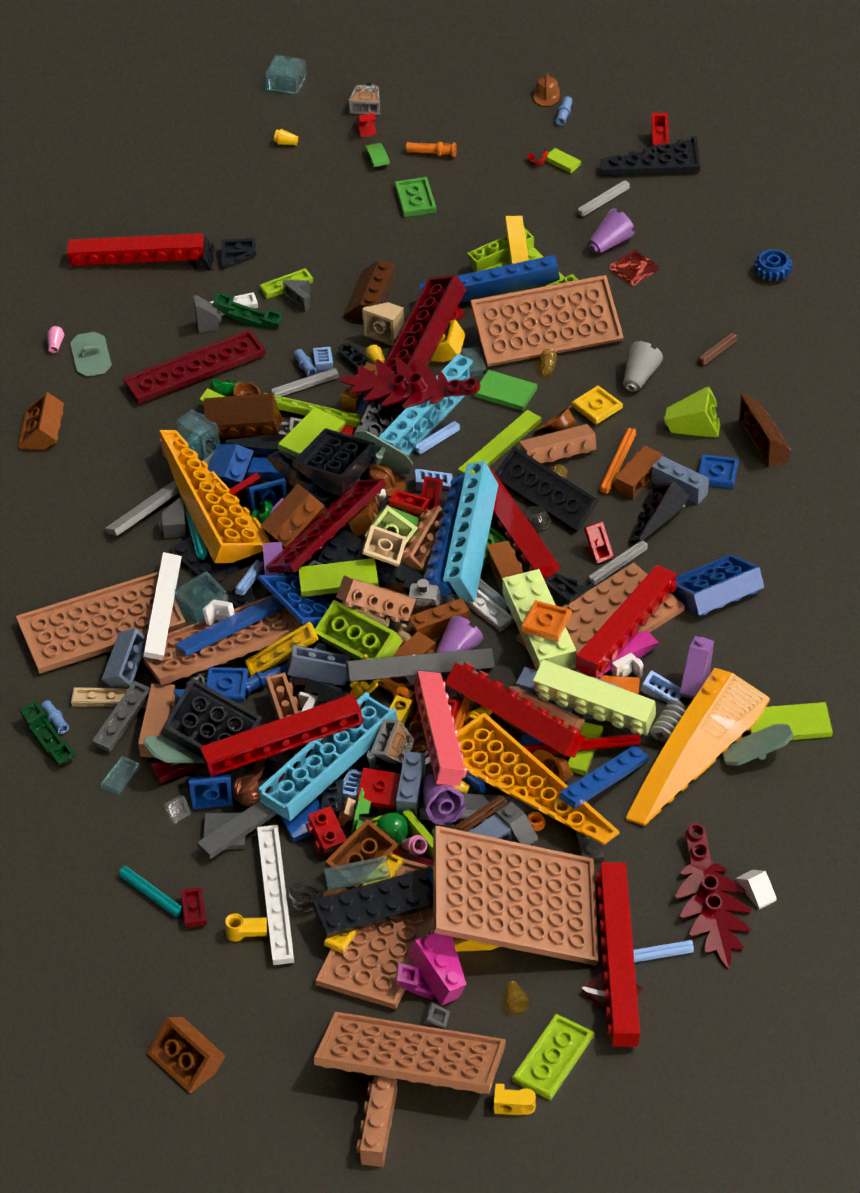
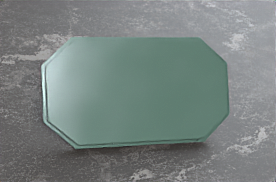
(90, 354)
(386, 453)
(758, 744)
(170, 751)

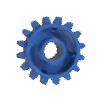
(773, 265)

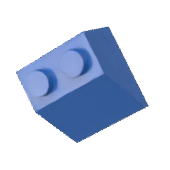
(230, 463)
(269, 491)
(211, 791)

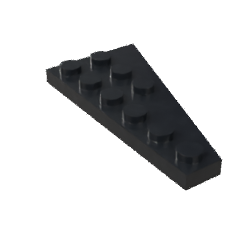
(656, 159)
(378, 418)
(348, 547)
(224, 573)

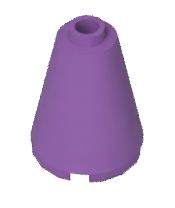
(613, 230)
(459, 636)
(442, 802)

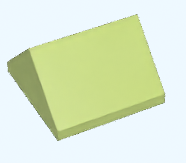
(394, 522)

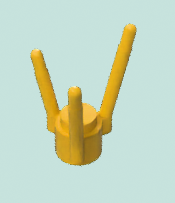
(360, 688)

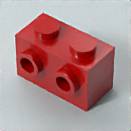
(326, 831)

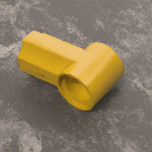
(238, 927)

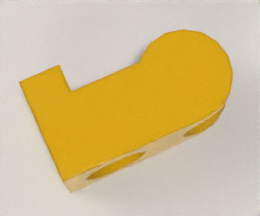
(403, 712)
(514, 1101)

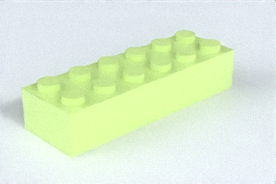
(520, 593)
(594, 698)

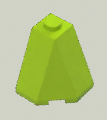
(694, 415)

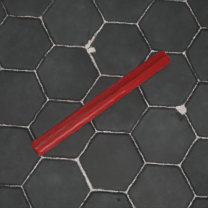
(594, 743)

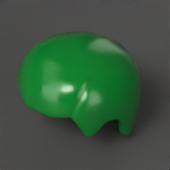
(224, 388)
(263, 513)
(394, 826)

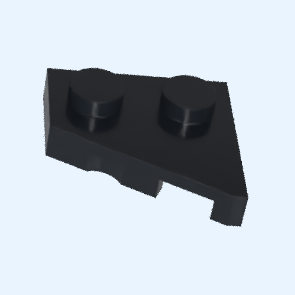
(237, 250)
(565, 588)

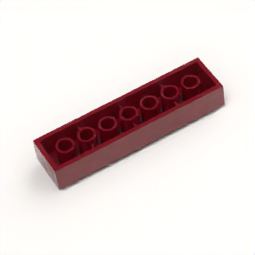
(427, 322)

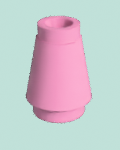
(54, 336)
(415, 845)

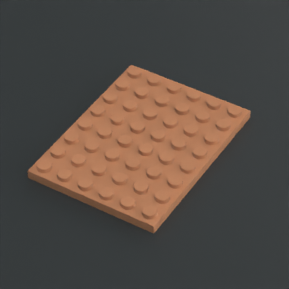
(514, 895)

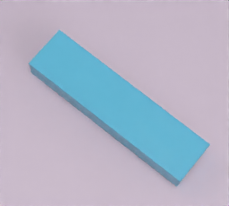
(419, 420)
(473, 532)
(324, 763)

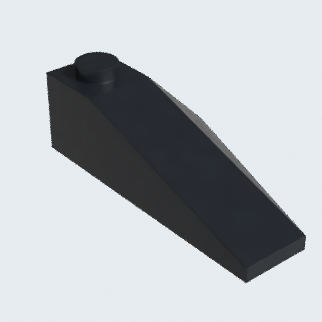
(659, 506)

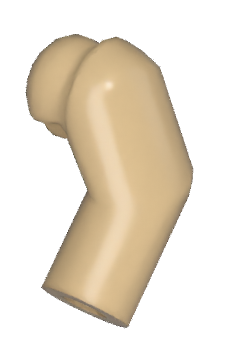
(402, 632)

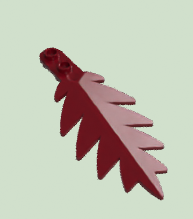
(406, 384)
(710, 898)

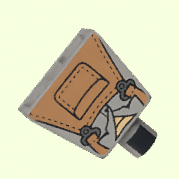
(365, 100)
(426, 596)
(392, 742)

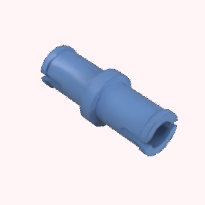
(564, 110)
(304, 362)
(55, 717)

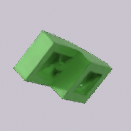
(377, 154)

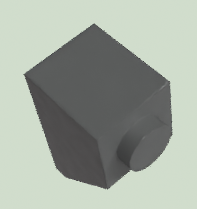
(206, 315)
(173, 520)
(518, 822)

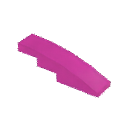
(638, 646)

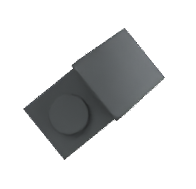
(298, 292)

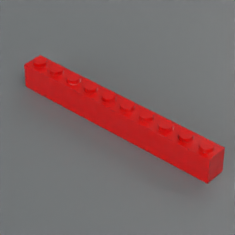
(618, 955)

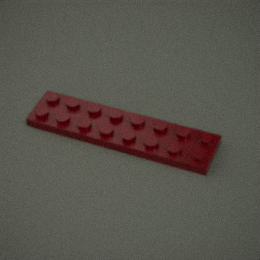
(194, 366)
(326, 526)

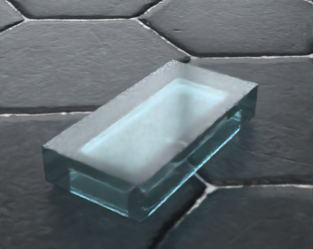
(478, 366)
(120, 775)

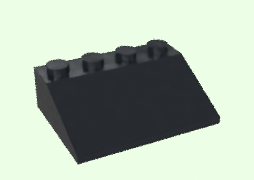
(335, 461)
(206, 717)

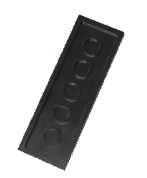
(546, 488)
(375, 903)

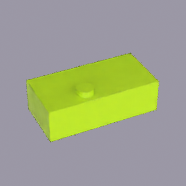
(356, 633)

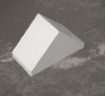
(757, 887)

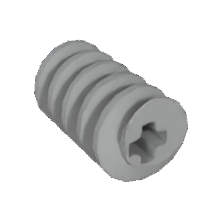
(667, 720)

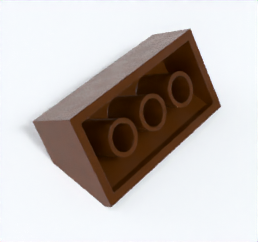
(371, 288)
(244, 415)
(763, 431)

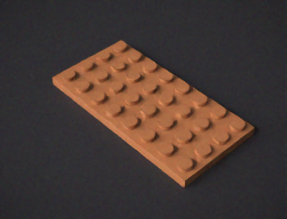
(546, 317)
(601, 601)
(91, 622)
(249, 639)
(371, 959)
(410, 1052)

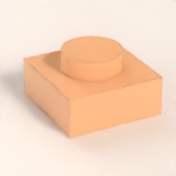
(348, 812)

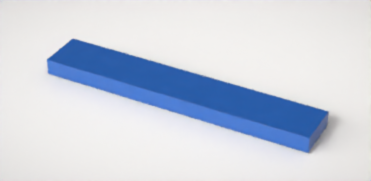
(229, 626)

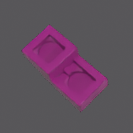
(411, 980)

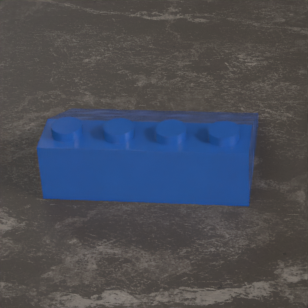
(718, 584)
(288, 592)

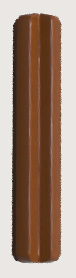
(718, 348)
(482, 814)

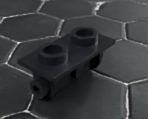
(208, 259)
(333, 796)

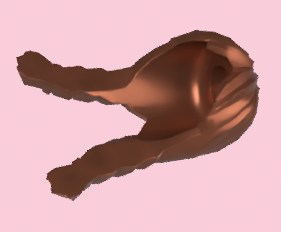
(246, 788)

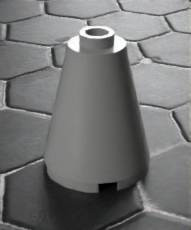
(640, 364)

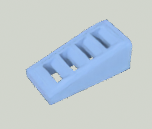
(323, 359)
(419, 473)
(653, 691)
(347, 794)

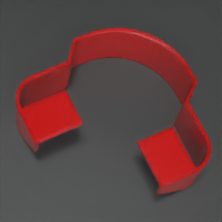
(541, 161)

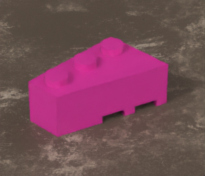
(439, 966)

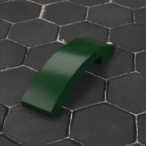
(245, 314)
(45, 733)

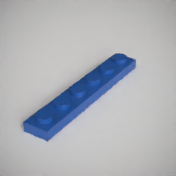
(603, 777)

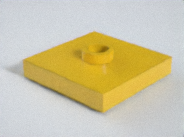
(597, 405)

